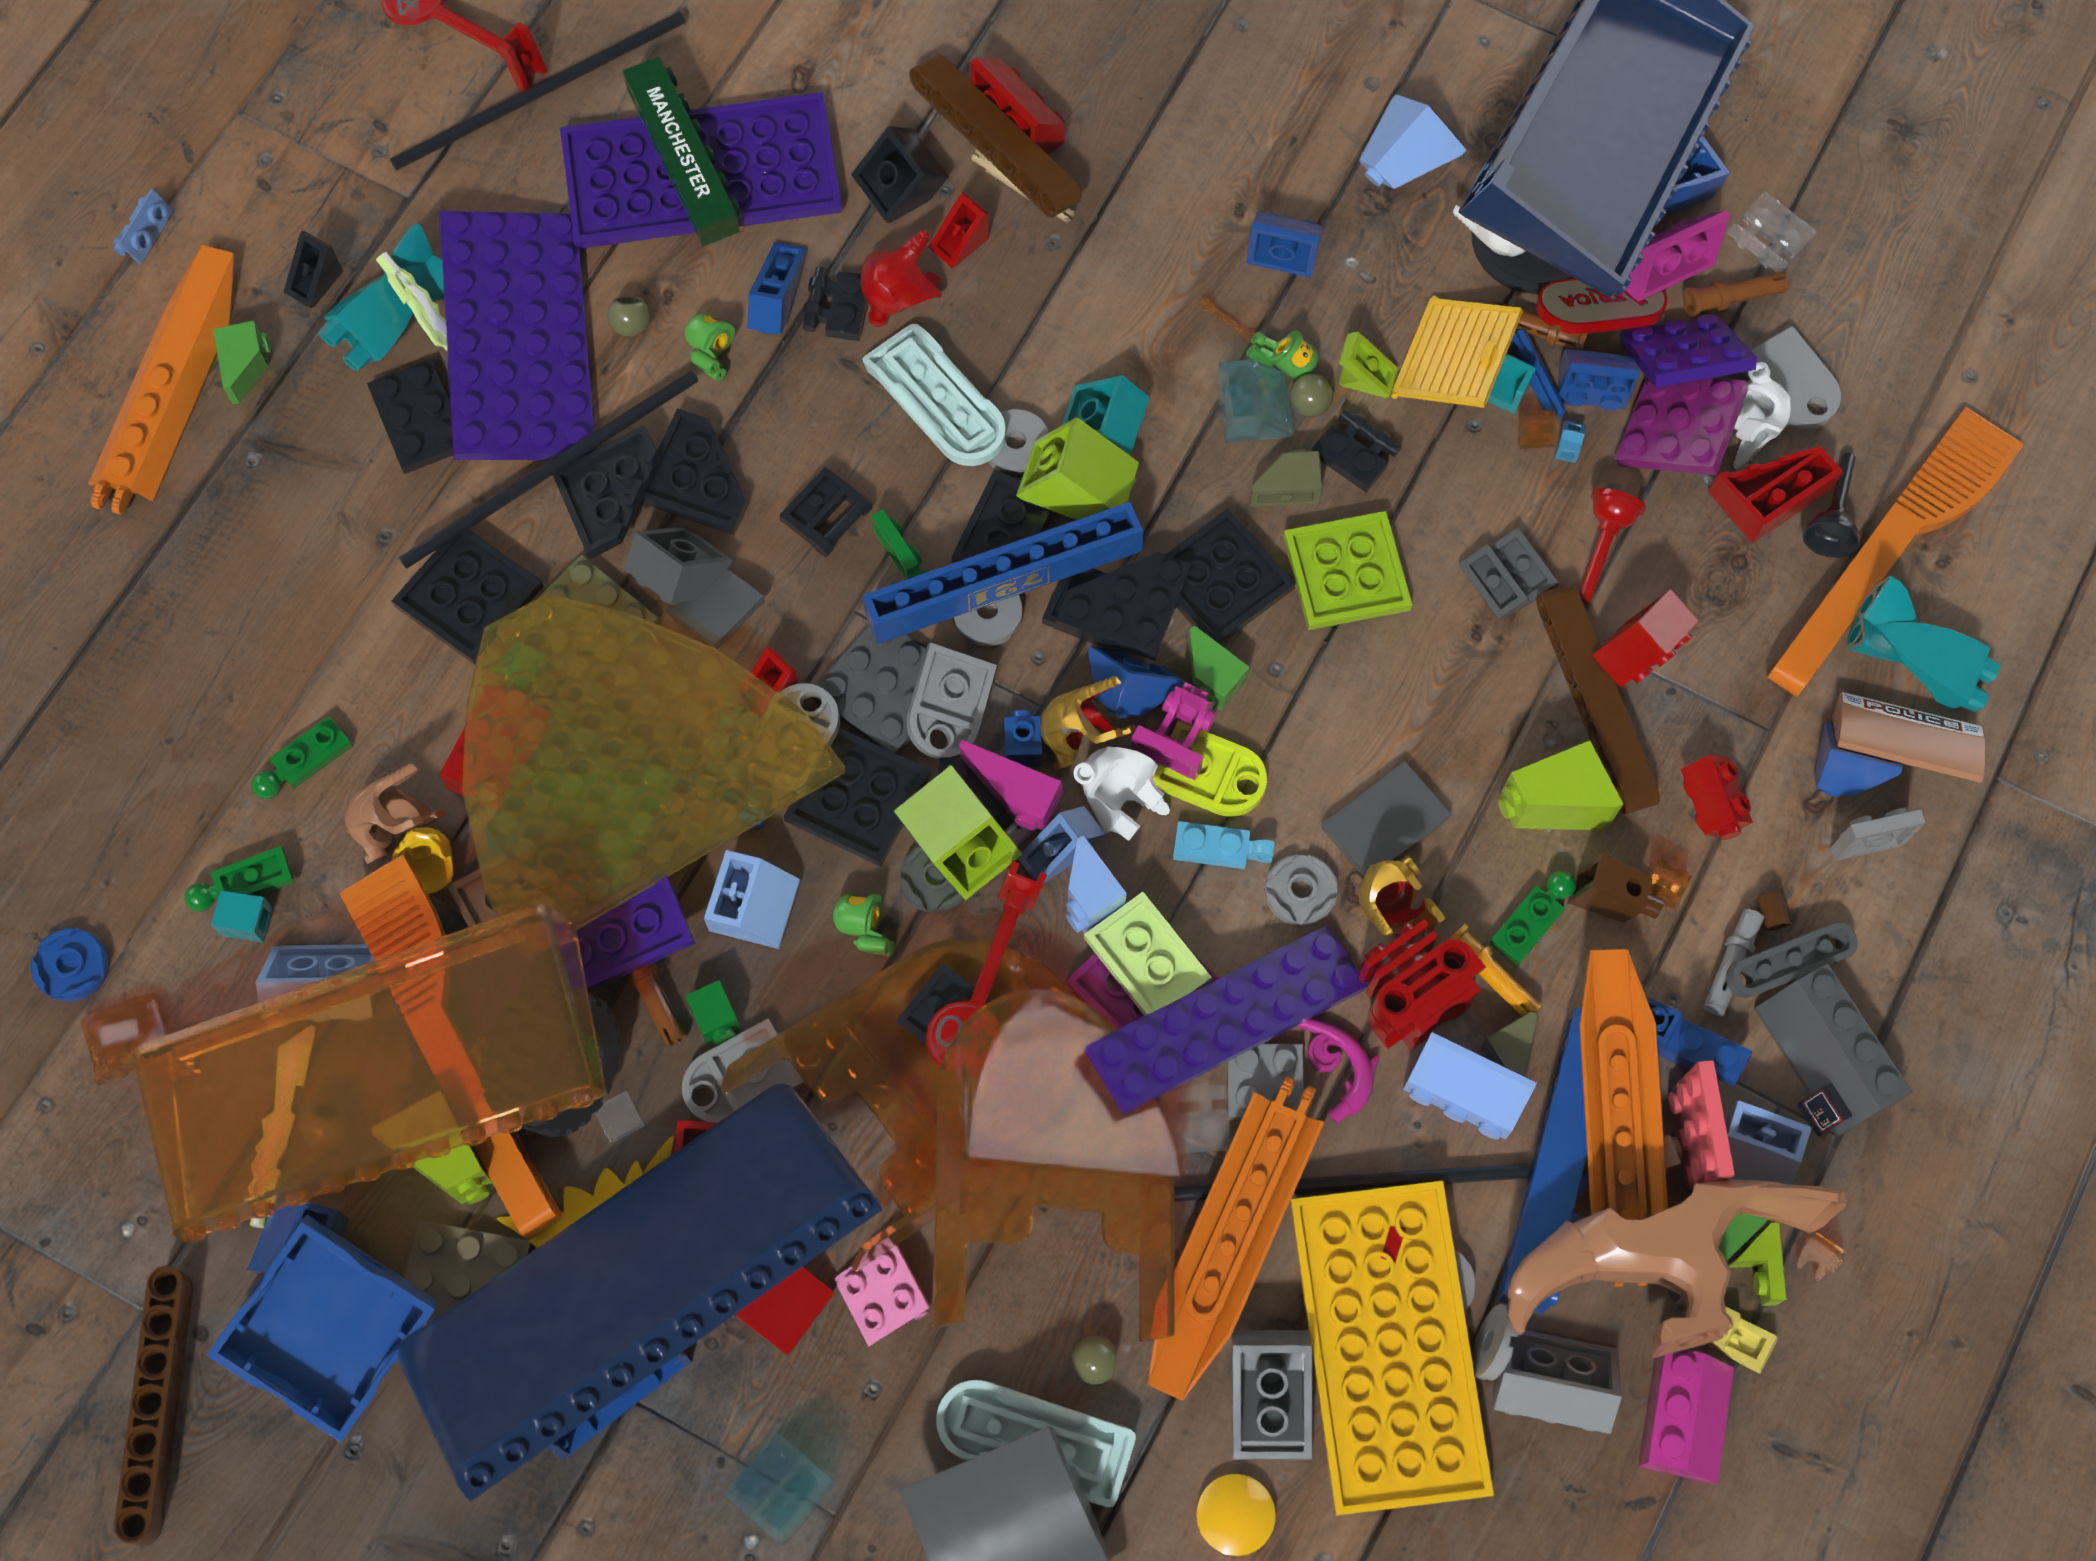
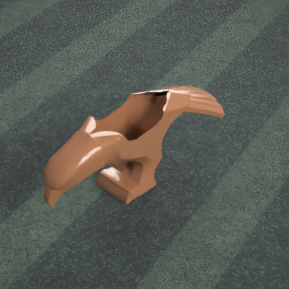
(1669, 1250)

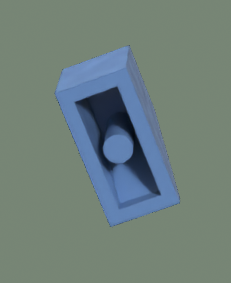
(1056, 845)

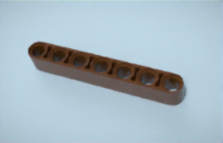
(995, 135)
(1597, 698)
(161, 1423)

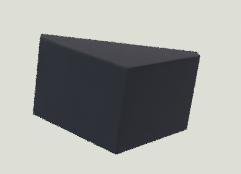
(312, 270)

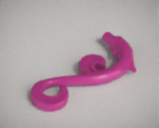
(1364, 1069)

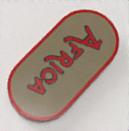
(1586, 310)

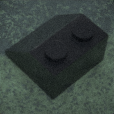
(899, 173)

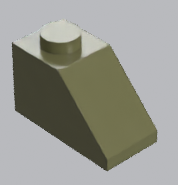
(1289, 481)

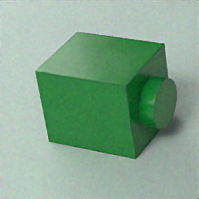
(713, 1013)

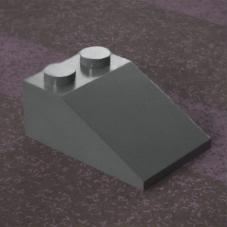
(1272, 1394)

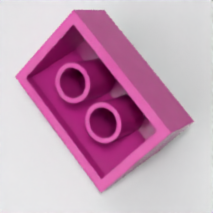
(1678, 254)
(1687, 1416)

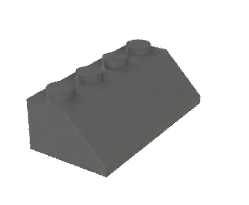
(1833, 1045)

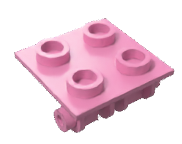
(882, 1295)

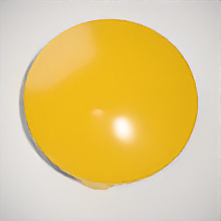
(1236, 1514)

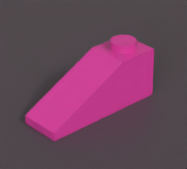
(1019, 789)

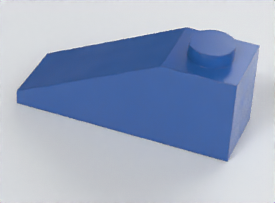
(775, 289)

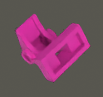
(1190, 707)

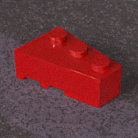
(1773, 492)

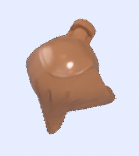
(375, 809)

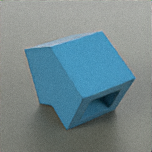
(1570, 441)

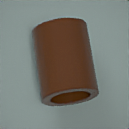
(1774, 911)

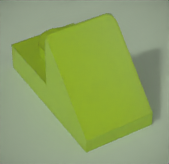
(1366, 367)
(1766, 1254)

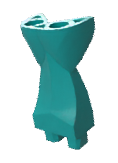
(375, 314)
(1938, 656)

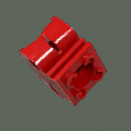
(1418, 984)

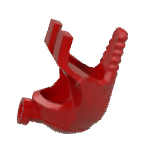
(895, 282)

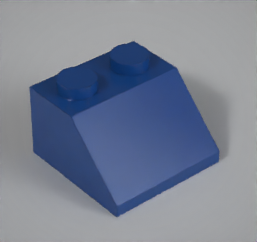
(1284, 244)

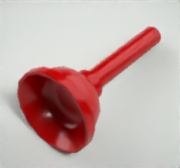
(1614, 511)

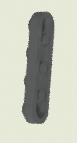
(1791, 960)

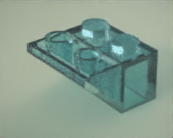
(1252, 401)
(780, 1489)

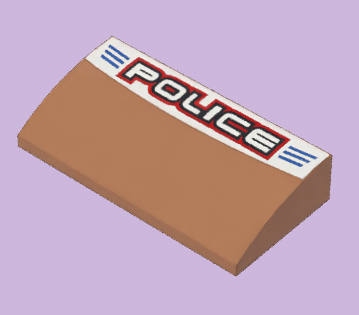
(1909, 736)

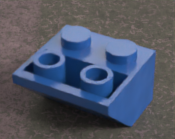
(1596, 379)
(283, 1224)

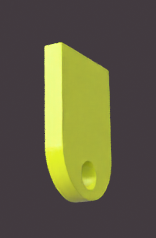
(1217, 782)

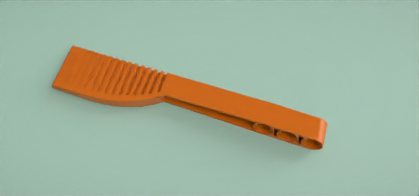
(1942, 491)
(398, 915)

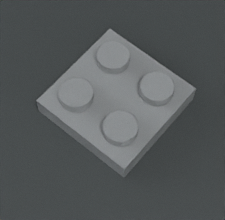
(1876, 835)
(1263, 1072)

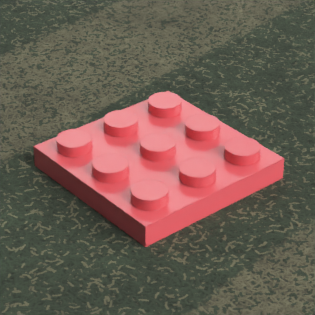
(1701, 1127)

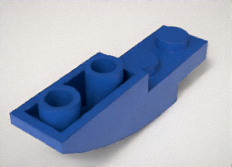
(1689, 1043)

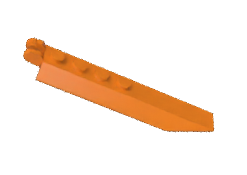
(166, 384)
(1621, 1091)
(1233, 1235)

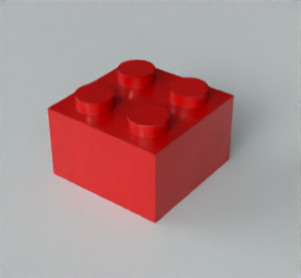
(1646, 639)

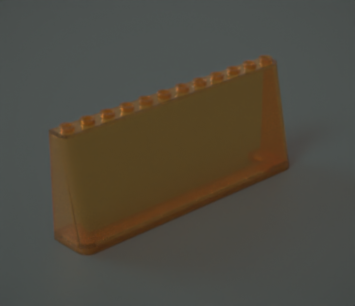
(370, 1071)

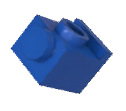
(1024, 750)

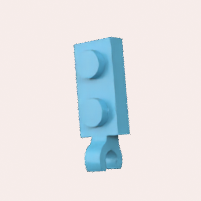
(1219, 846)

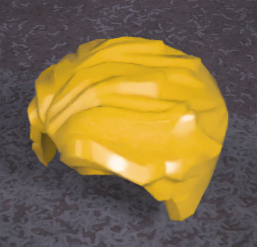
(429, 856)

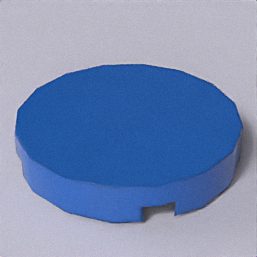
(70, 965)

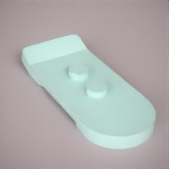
(938, 396)
(986, 1416)

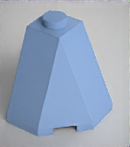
(1408, 144)

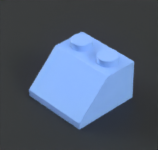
(1091, 889)

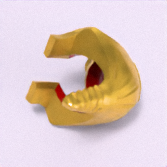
(1077, 714)
(1389, 895)

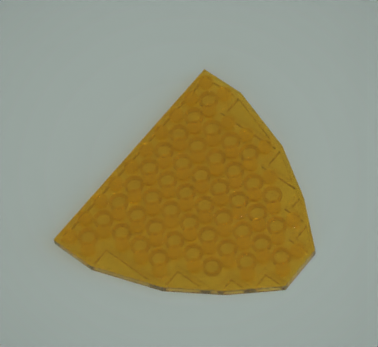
(618, 756)

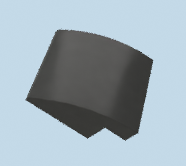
(1007, 1507)

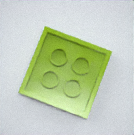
(1347, 570)

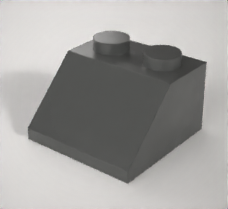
(675, 563)

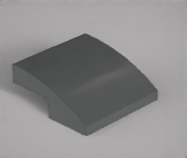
(1508, 574)
(718, 609)

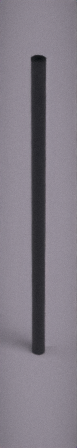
(537, 91)
(547, 469)
(1382, 1180)

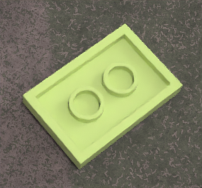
(1146, 955)

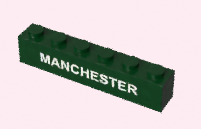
(681, 151)

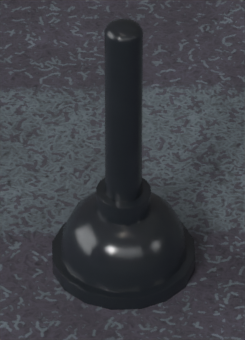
(1834, 531)

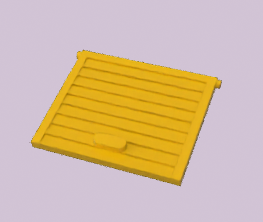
(1457, 352)

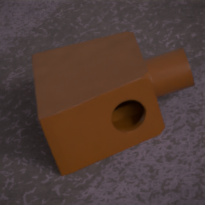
(1615, 890)

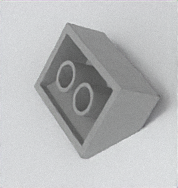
(1560, 1382)

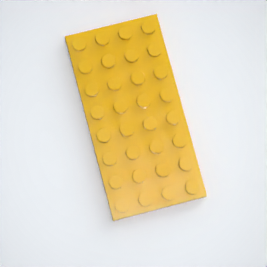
(1390, 1349)

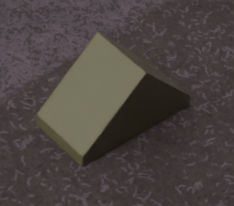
(1512, 1044)

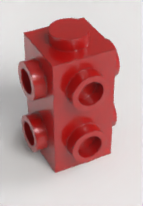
(1717, 796)

